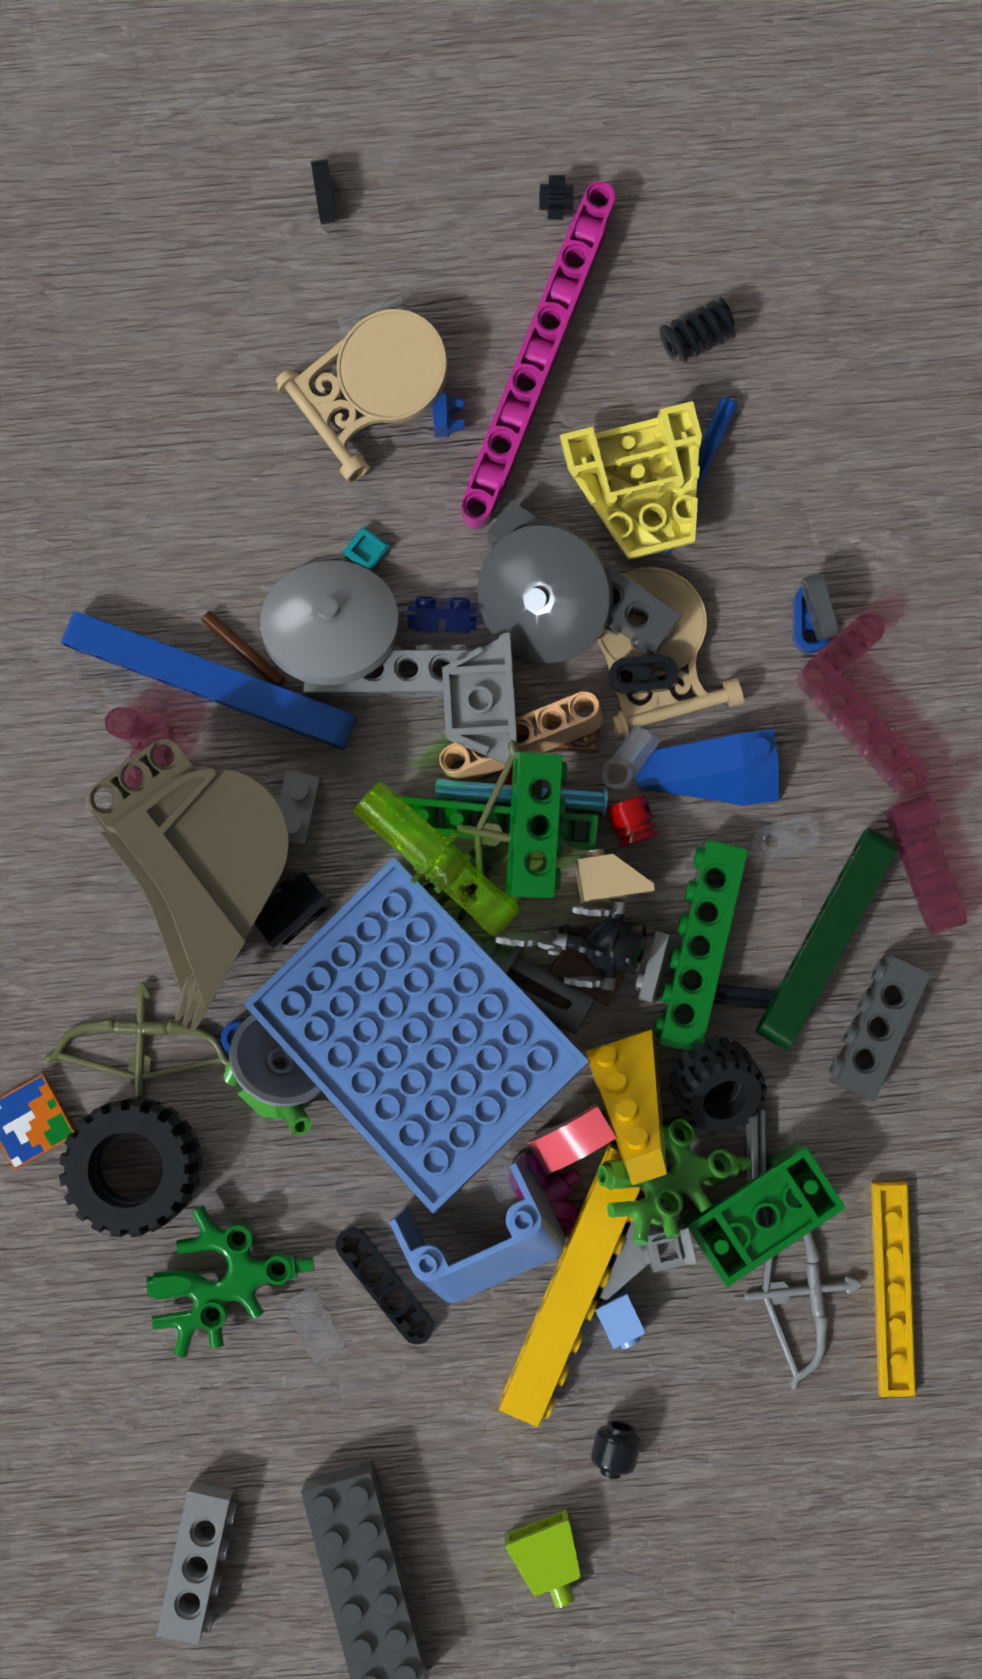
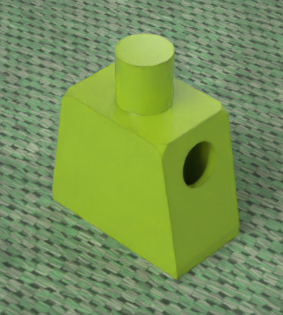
(546, 1557)

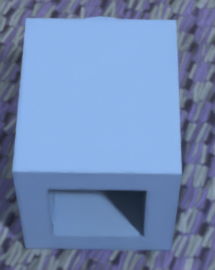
(620, 1320)

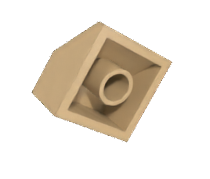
(608, 877)

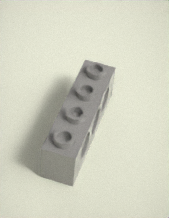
(178, 1617)

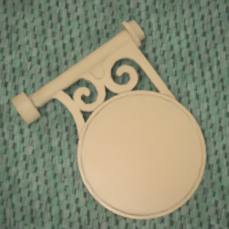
(387, 371)
(680, 646)

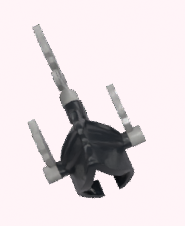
(609, 946)

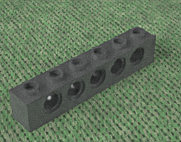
(632, 598)

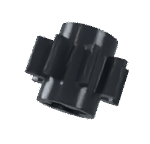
(556, 197)

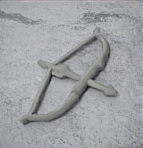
(780, 1292)

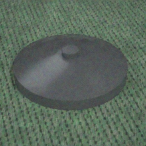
(546, 592)

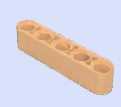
(539, 737)

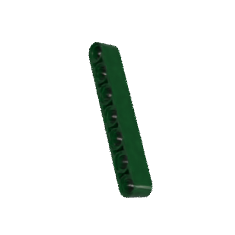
(827, 938)

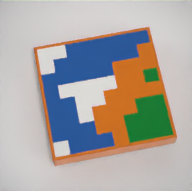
(32, 1121)

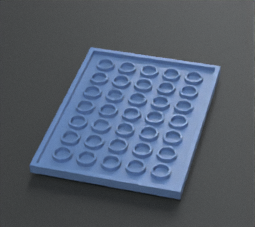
(416, 1035)

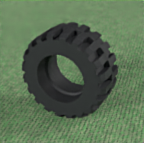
(84, 1174)

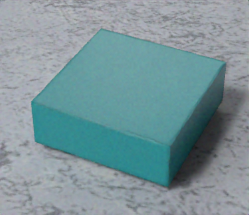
(366, 549)

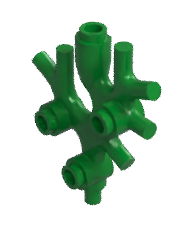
(238, 1284)

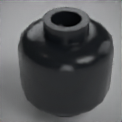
(616, 1449)

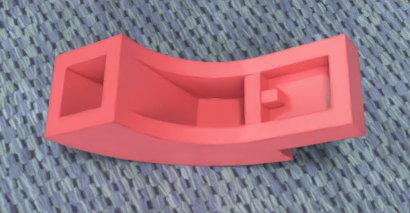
(571, 1140)

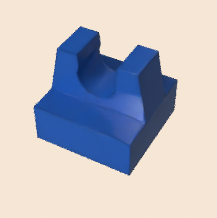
(442, 418)

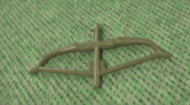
(491, 833)
(138, 1063)

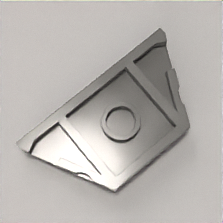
(481, 700)

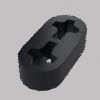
(324, 191)

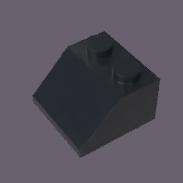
(291, 910)

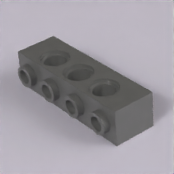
(910, 985)

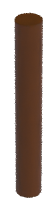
(243, 649)

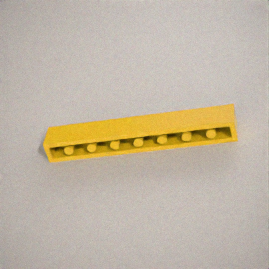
(567, 1303)

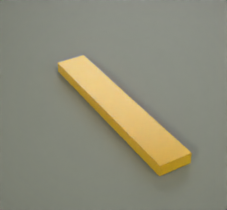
(893, 1289)

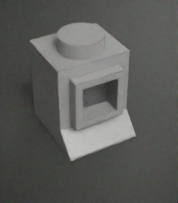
(668, 1253)

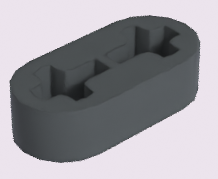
(819, 606)

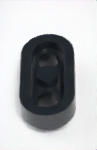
(642, 671)

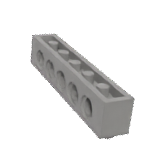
(391, 682)

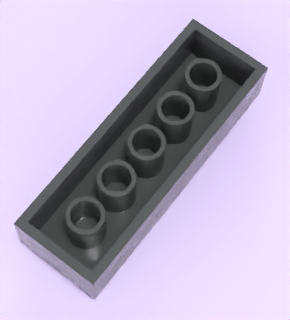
(364, 1575)

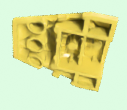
(641, 479)

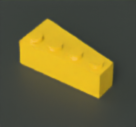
(630, 1095)

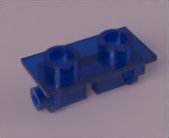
(429, 612)

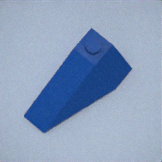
(723, 769)

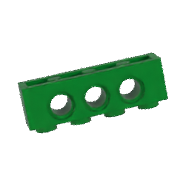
(524, 806)

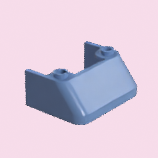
(533, 1241)

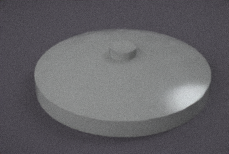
(329, 622)

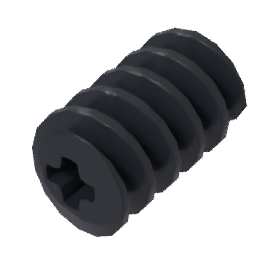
(698, 330)

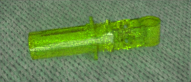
(436, 858)

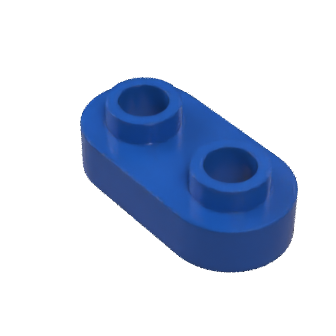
(802, 624)

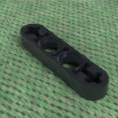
(388, 1282)

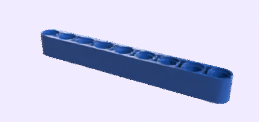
(209, 680)

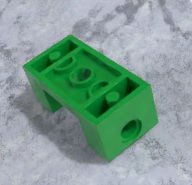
(730, 1231)

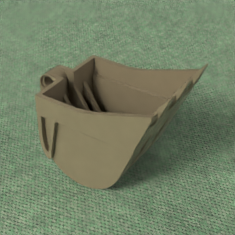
(203, 855)

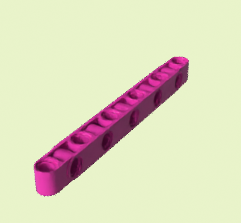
(538, 354)

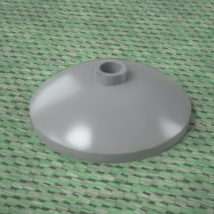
(252, 1061)

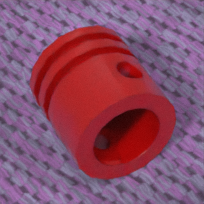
(632, 820)

